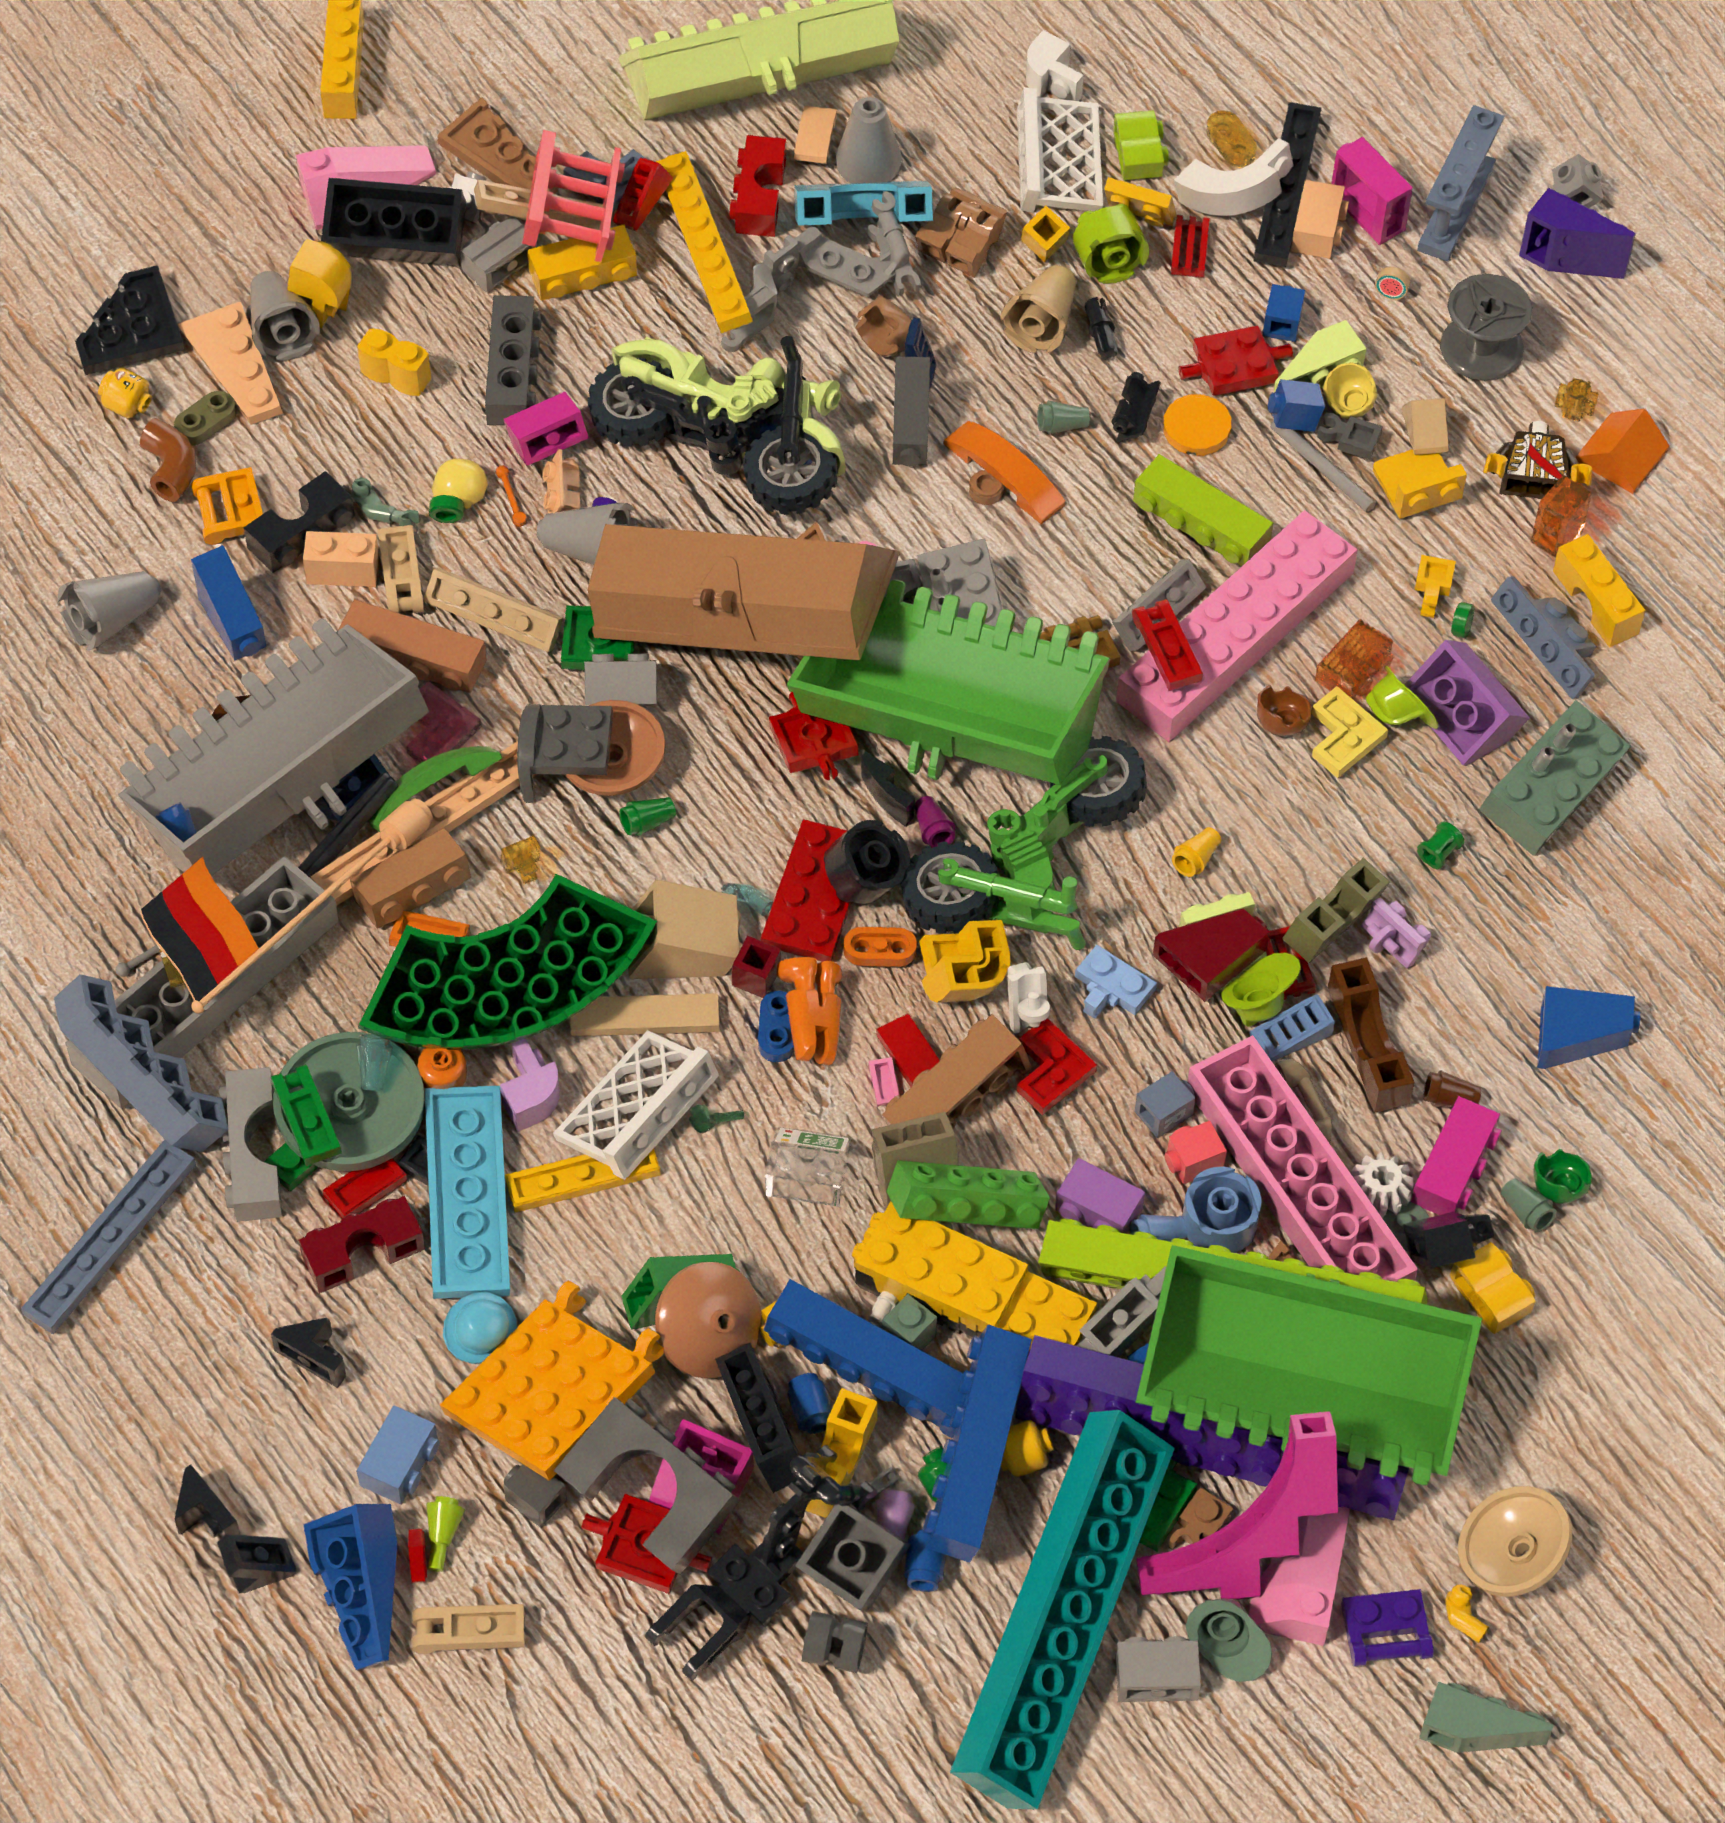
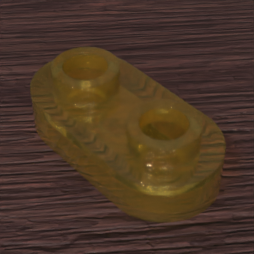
(1235, 143)

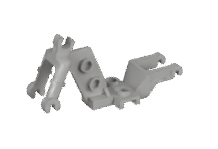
(831, 262)

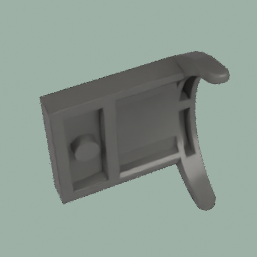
(562, 742)

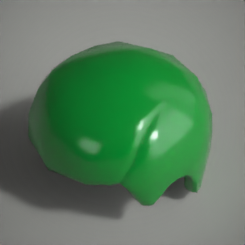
(1562, 1176)

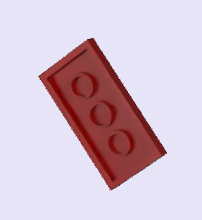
(806, 909)

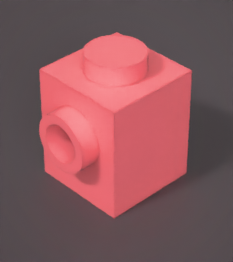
(1194, 1151)

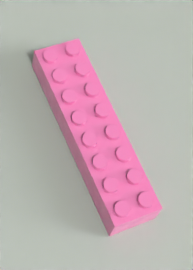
(1242, 622)
(1294, 1165)

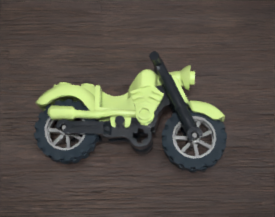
(726, 418)

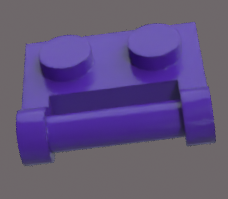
(1386, 1616)

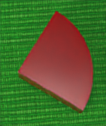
(417, 1555)

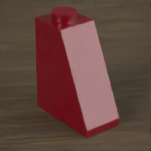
(1212, 950)

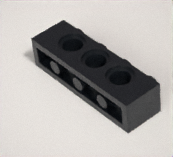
(759, 1415)

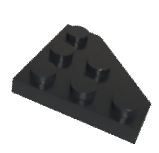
(131, 325)

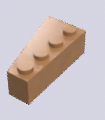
(963, 1075)

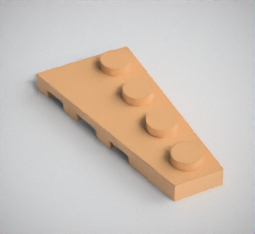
(228, 350)

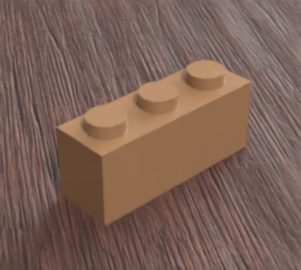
(410, 878)

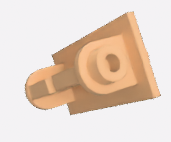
(560, 477)

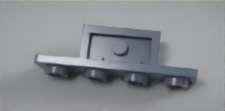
(1549, 634)

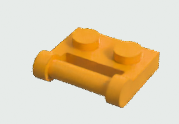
(239, 499)

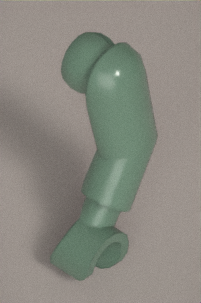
(375, 509)

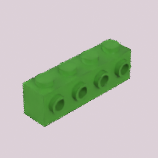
(967, 1194)

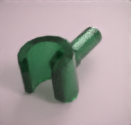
(704, 1121)

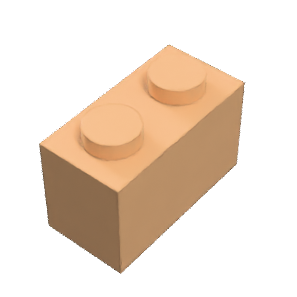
(1318, 219)
(341, 559)

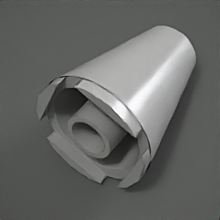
(868, 145)
(280, 319)
(579, 531)
(106, 605)

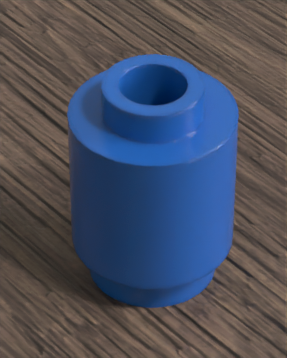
(809, 1403)
(923, 1566)

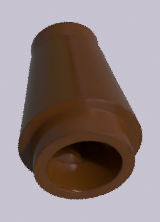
(1443, 1089)

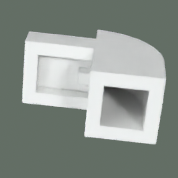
(1049, 69)

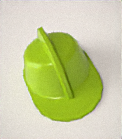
(1396, 703)
(1261, 988)

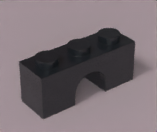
(281, 540)

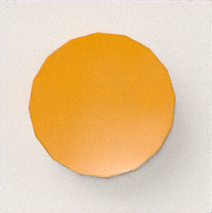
(1197, 424)

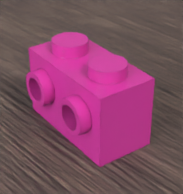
(546, 428)

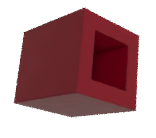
(755, 967)

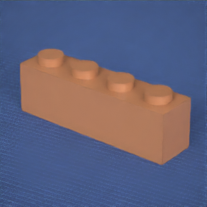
(420, 646)

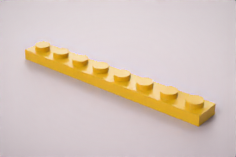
(705, 244)

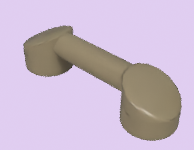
(1298, 1076)

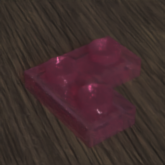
(446, 725)

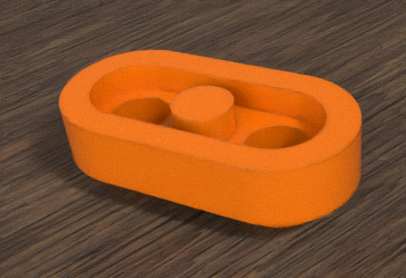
(879, 946)

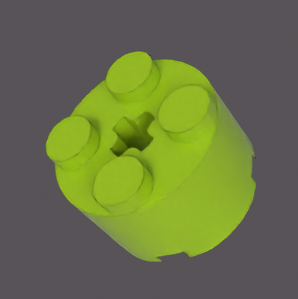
(1110, 243)

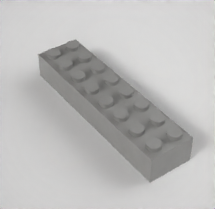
(265, 909)

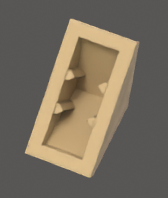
(1426, 425)

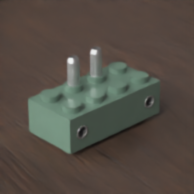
(1554, 777)

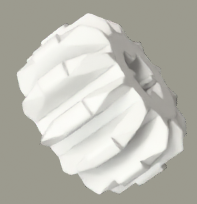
(1394, 1182)

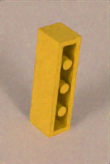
(342, 59)

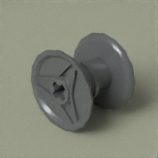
(1485, 327)

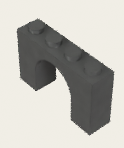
(700, 1499)

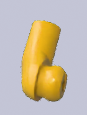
(1460, 1614)

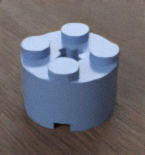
(1222, 1209)

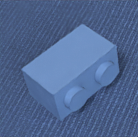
(398, 1455)

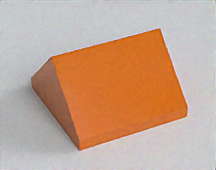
(1625, 448)

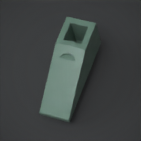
(1472, 1723)

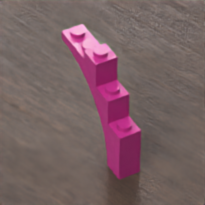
(1267, 1529)

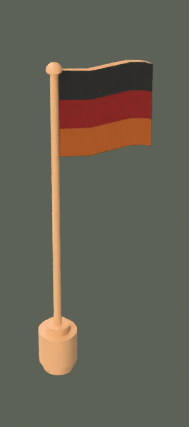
(208, 935)

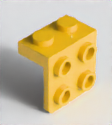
(1419, 481)

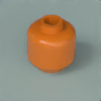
(442, 1068)

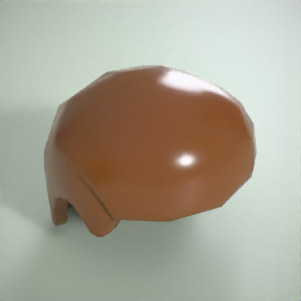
(1283, 711)

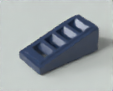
(918, 345)

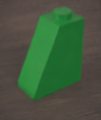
(646, 1288)

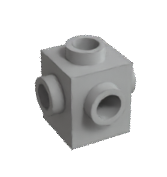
(1579, 181)

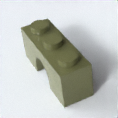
(1329, 918)

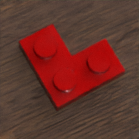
(1060, 1069)

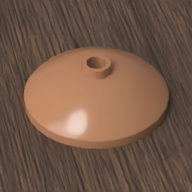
(638, 745)
(690, 1315)

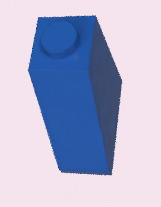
(227, 603)
(1583, 1024)

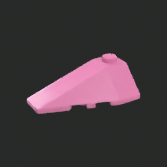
(1302, 1587)

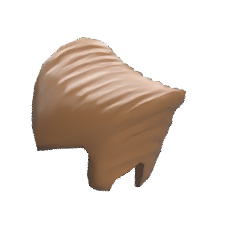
(883, 327)

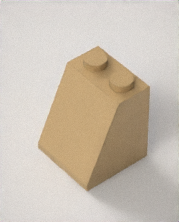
(692, 932)

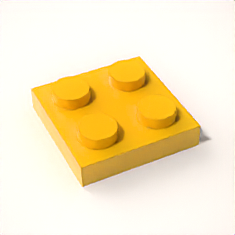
(1147, 203)

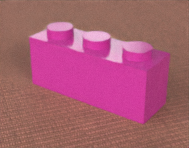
(1457, 1158)

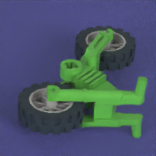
(970, 880)

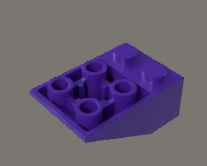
(1575, 239)

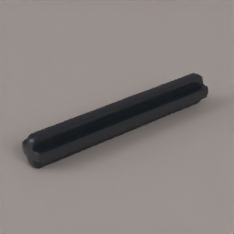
(349, 824)

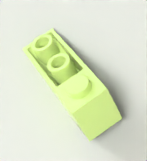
(1323, 353)

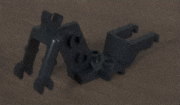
(754, 1581)

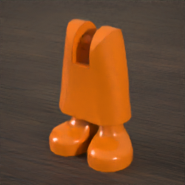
(812, 1012)

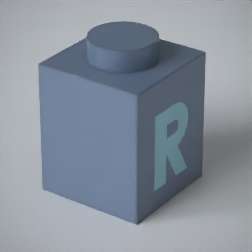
(1165, 1104)

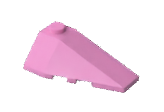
(377, 163)

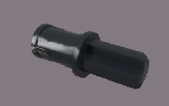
(1101, 327)

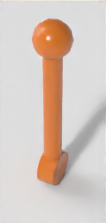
(518, 517)

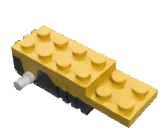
(962, 1281)

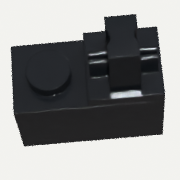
(1446, 1238)

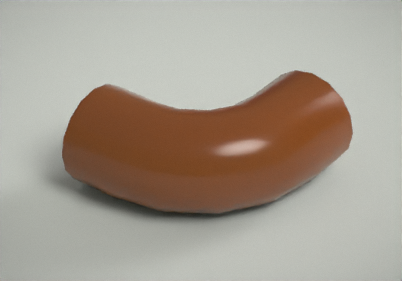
(176, 456)

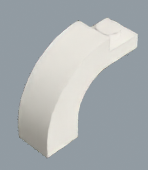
(1234, 191)

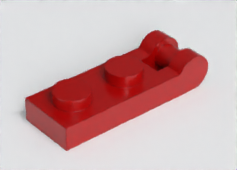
(1168, 645)

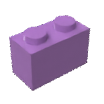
(1098, 1198)

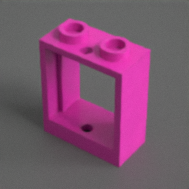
(1375, 190)

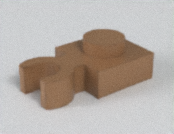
(1201, 1518)

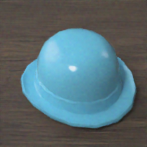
(478, 1326)

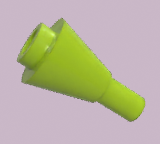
(443, 1522)

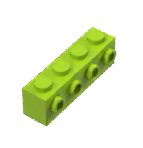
(1201, 511)

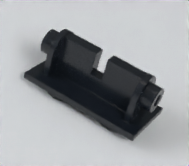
(1132, 417)

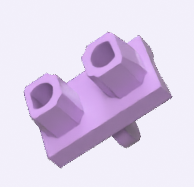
(1393, 933)

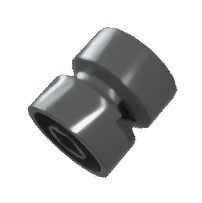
(820, 1641)

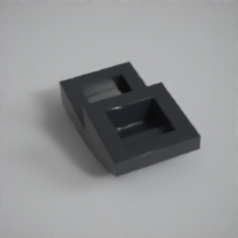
(880, 783)

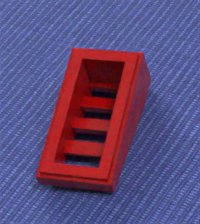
(641, 193)

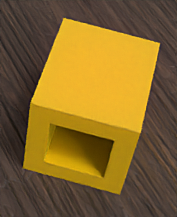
(1045, 233)

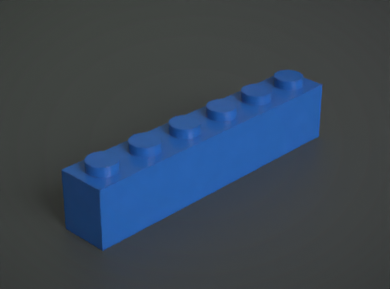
(866, 1355)
(977, 1443)

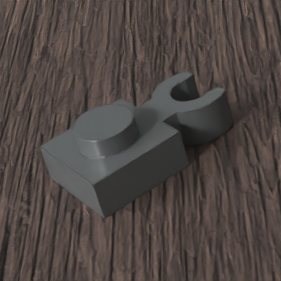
(1354, 437)

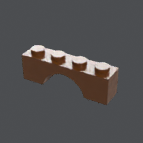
(1359, 1011)

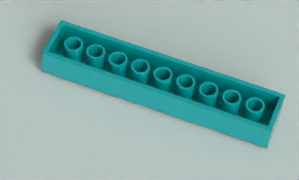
(1062, 1611)

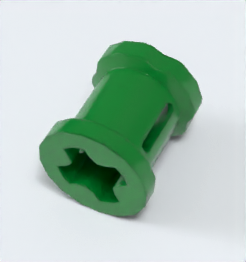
(1440, 845)

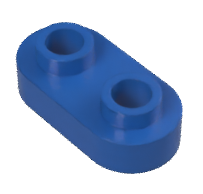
(775, 1023)

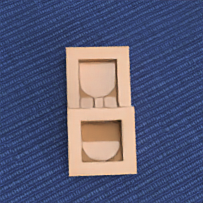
(815, 134)

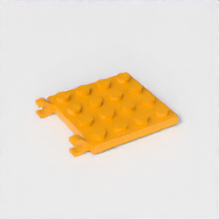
(549, 1383)

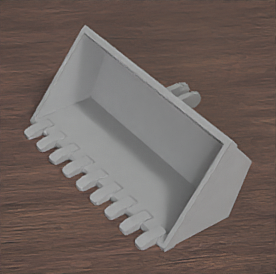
(276, 746)

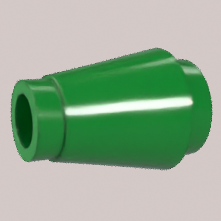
(645, 815)

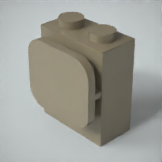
(916, 1140)

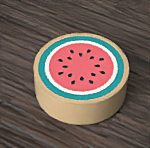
(1392, 283)

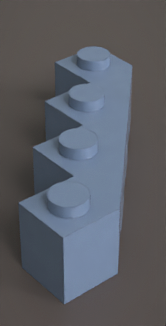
(125, 1055)

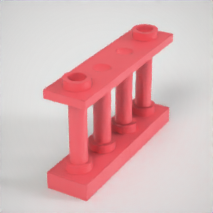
(543, 200)

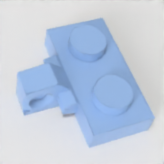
(1112, 983)

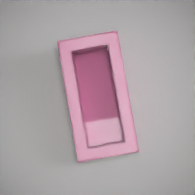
(883, 1080)

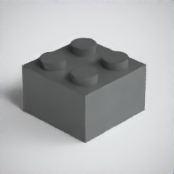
(853, 1556)

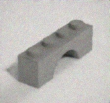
(255, 1184)

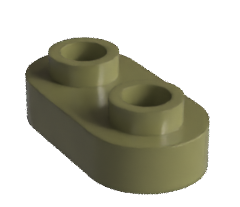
(207, 416)

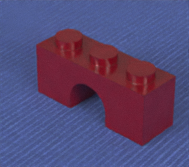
(386, 1226)

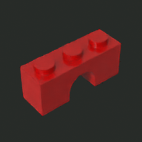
(757, 207)

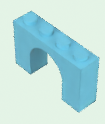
(854, 200)

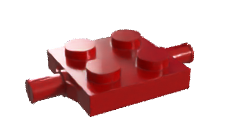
(1235, 360)
(811, 741)
(624, 1549)

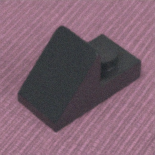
(304, 1346)
(200, 1503)
(256, 1560)

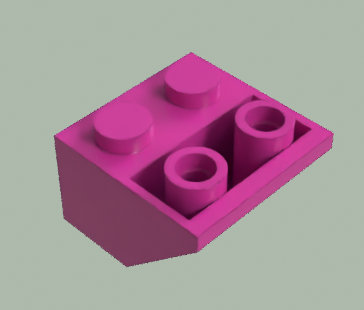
(720, 1454)

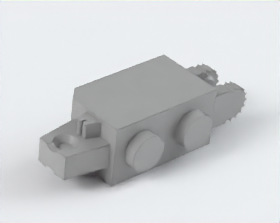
(1124, 1316)

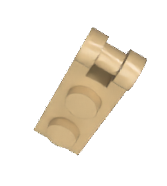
(400, 568)
(469, 1627)

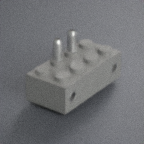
(964, 572)

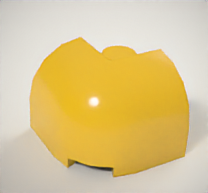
(323, 276)
(965, 963)

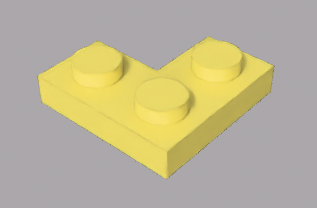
(1353, 732)

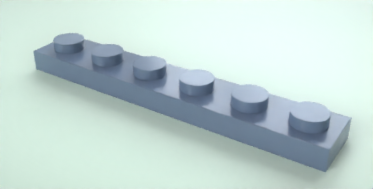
(108, 1237)

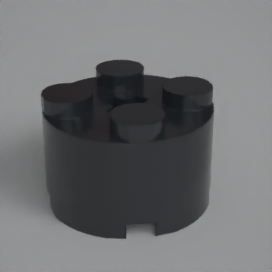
(866, 862)

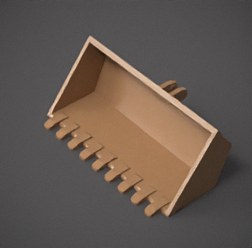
(738, 591)

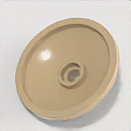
(1504, 1529)

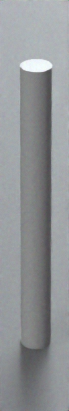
(1326, 467)

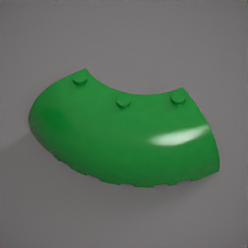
(507, 978)

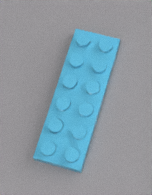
(466, 1191)

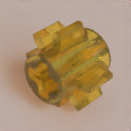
(1576, 399)

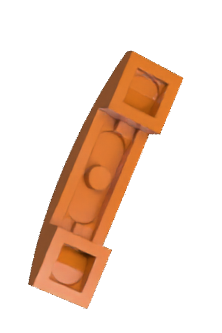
(1009, 466)

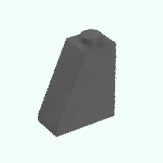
(911, 411)

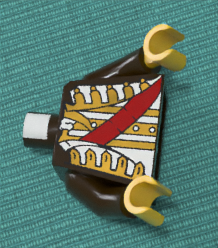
(1535, 463)

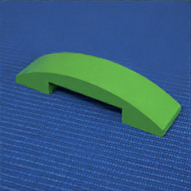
(469, 759)

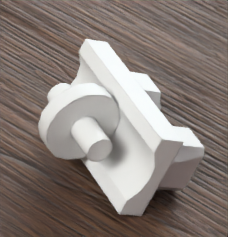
(1027, 996)

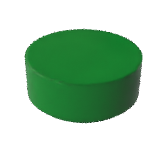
(446, 509)
(1462, 620)

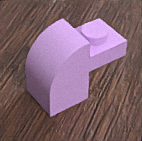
(535, 1092)

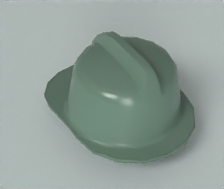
(1229, 1639)

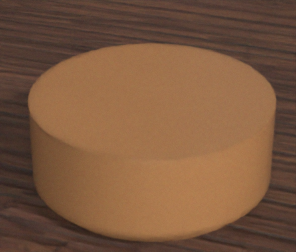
(985, 488)

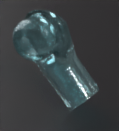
(749, 895)

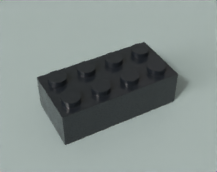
(394, 221)

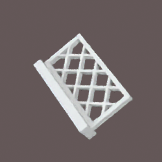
(1032, 157)
(655, 1113)

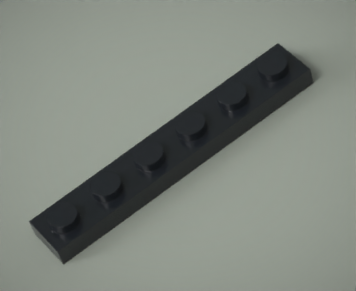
(1281, 213)

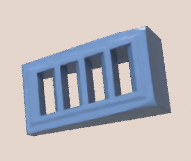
(1300, 1012)

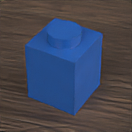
(1283, 312)
(1296, 405)

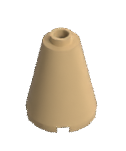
(1040, 311)

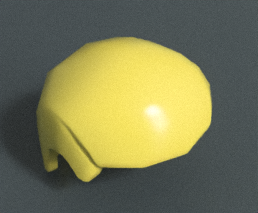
(1350, 390)
(460, 479)

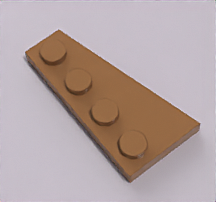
(489, 147)

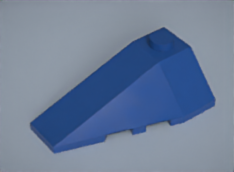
(358, 1565)

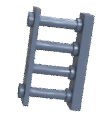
(1460, 183)

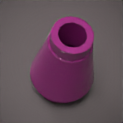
(933, 822)

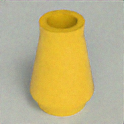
(1195, 853)

